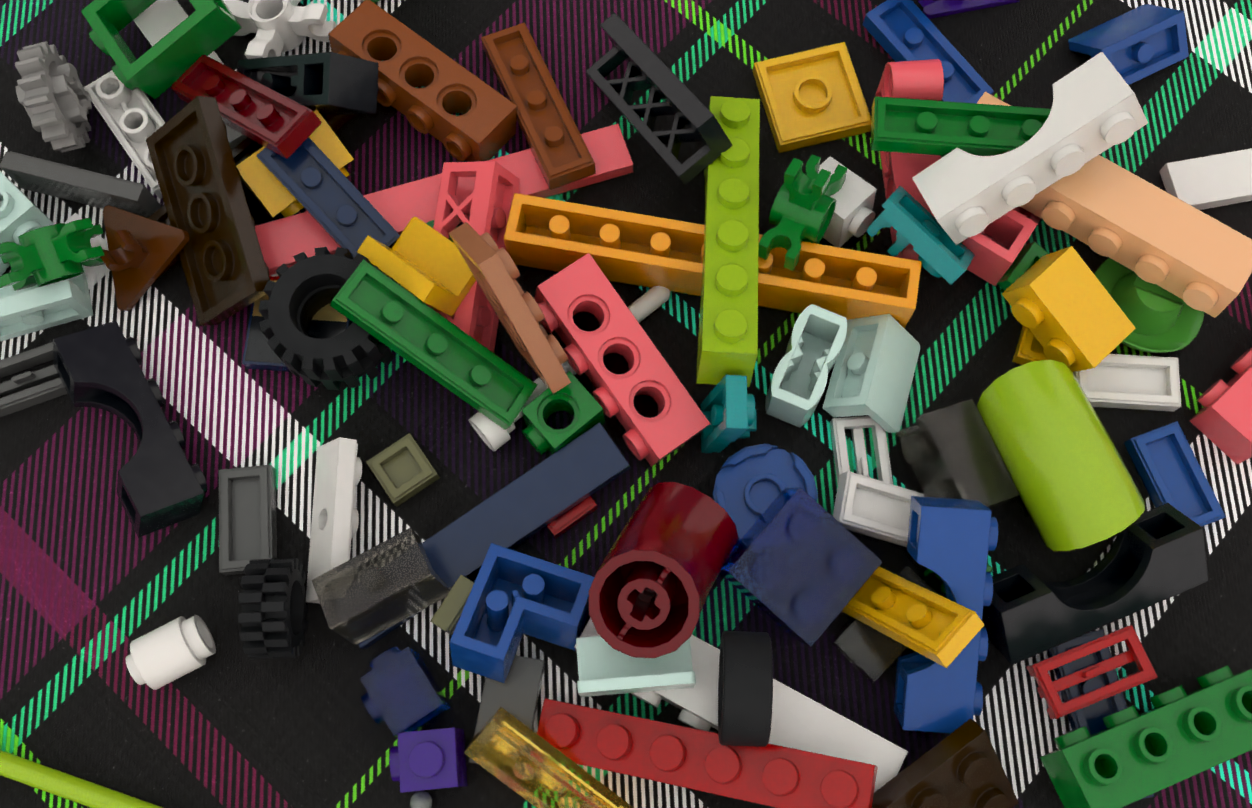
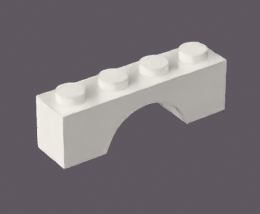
(1087, 116)

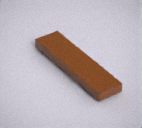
(540, 106)

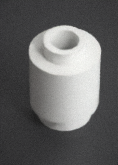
(170, 652)

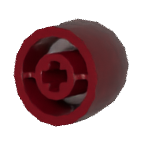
(661, 571)

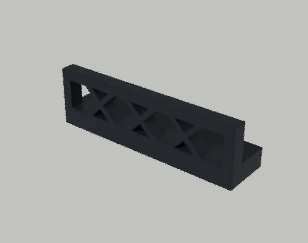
(666, 86)

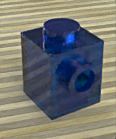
(402, 691)

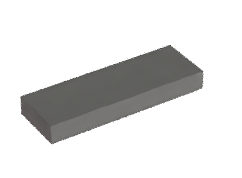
(78, 184)

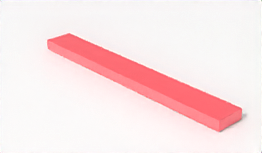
(398, 204)

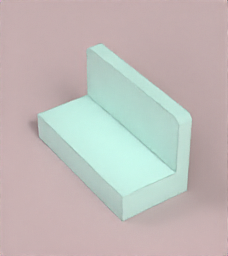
(43, 306)
(873, 372)
(613, 672)

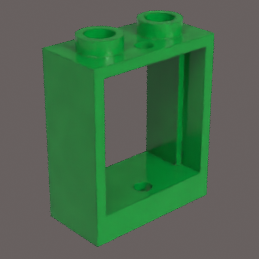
(170, 56)

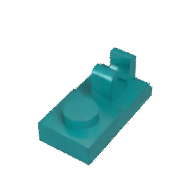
(924, 233)
(729, 413)

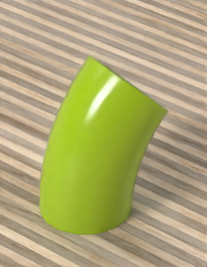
(1059, 455)

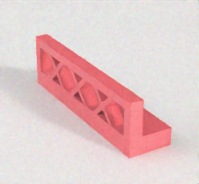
(489, 212)

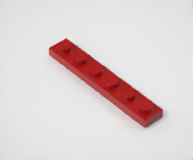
(698, 761)

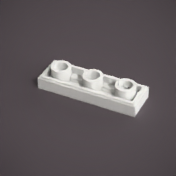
(130, 119)
(333, 509)

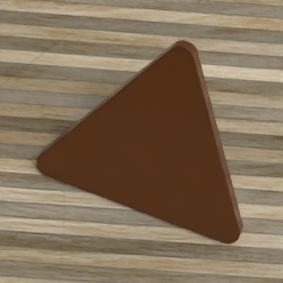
(138, 252)

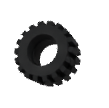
(294, 302)

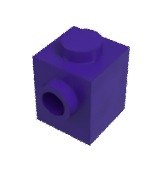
(429, 760)

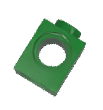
(572, 399)

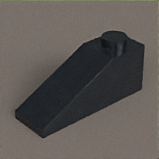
(319, 81)

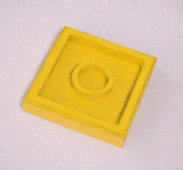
(812, 97)

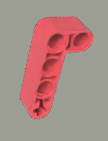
(911, 81)

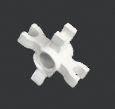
(279, 25)

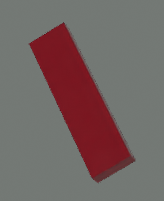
(249, 106)

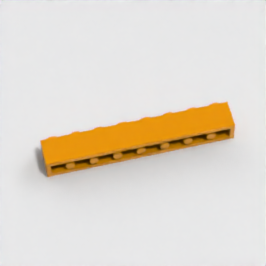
(670, 255)

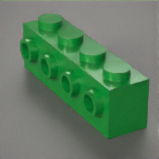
(1157, 747)

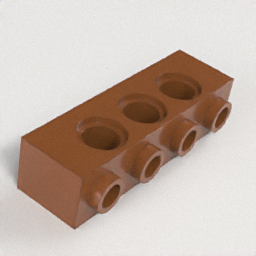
(448, 88)

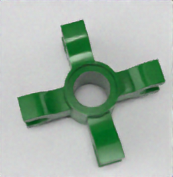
(802, 209)
(51, 254)

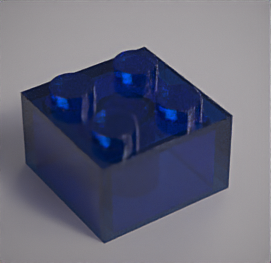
(799, 565)

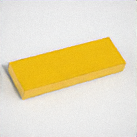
(914, 616)

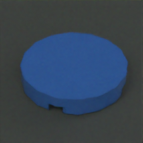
(755, 479)

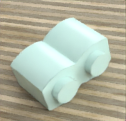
(806, 365)

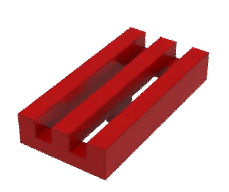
(1048, 688)

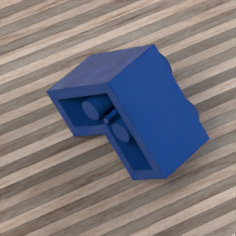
(515, 598)

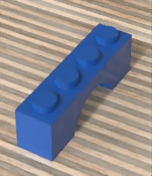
(954, 543)

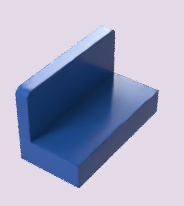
(1137, 41)

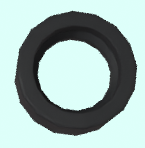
(745, 688)

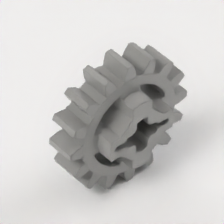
(53, 97)

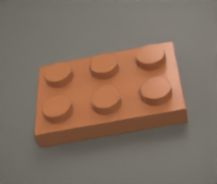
(515, 309)

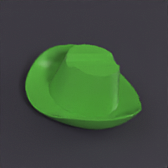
(1160, 318)

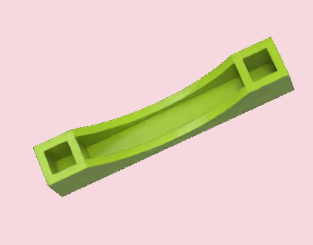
(731, 247)

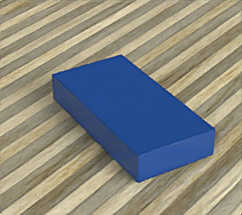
(1174, 473)

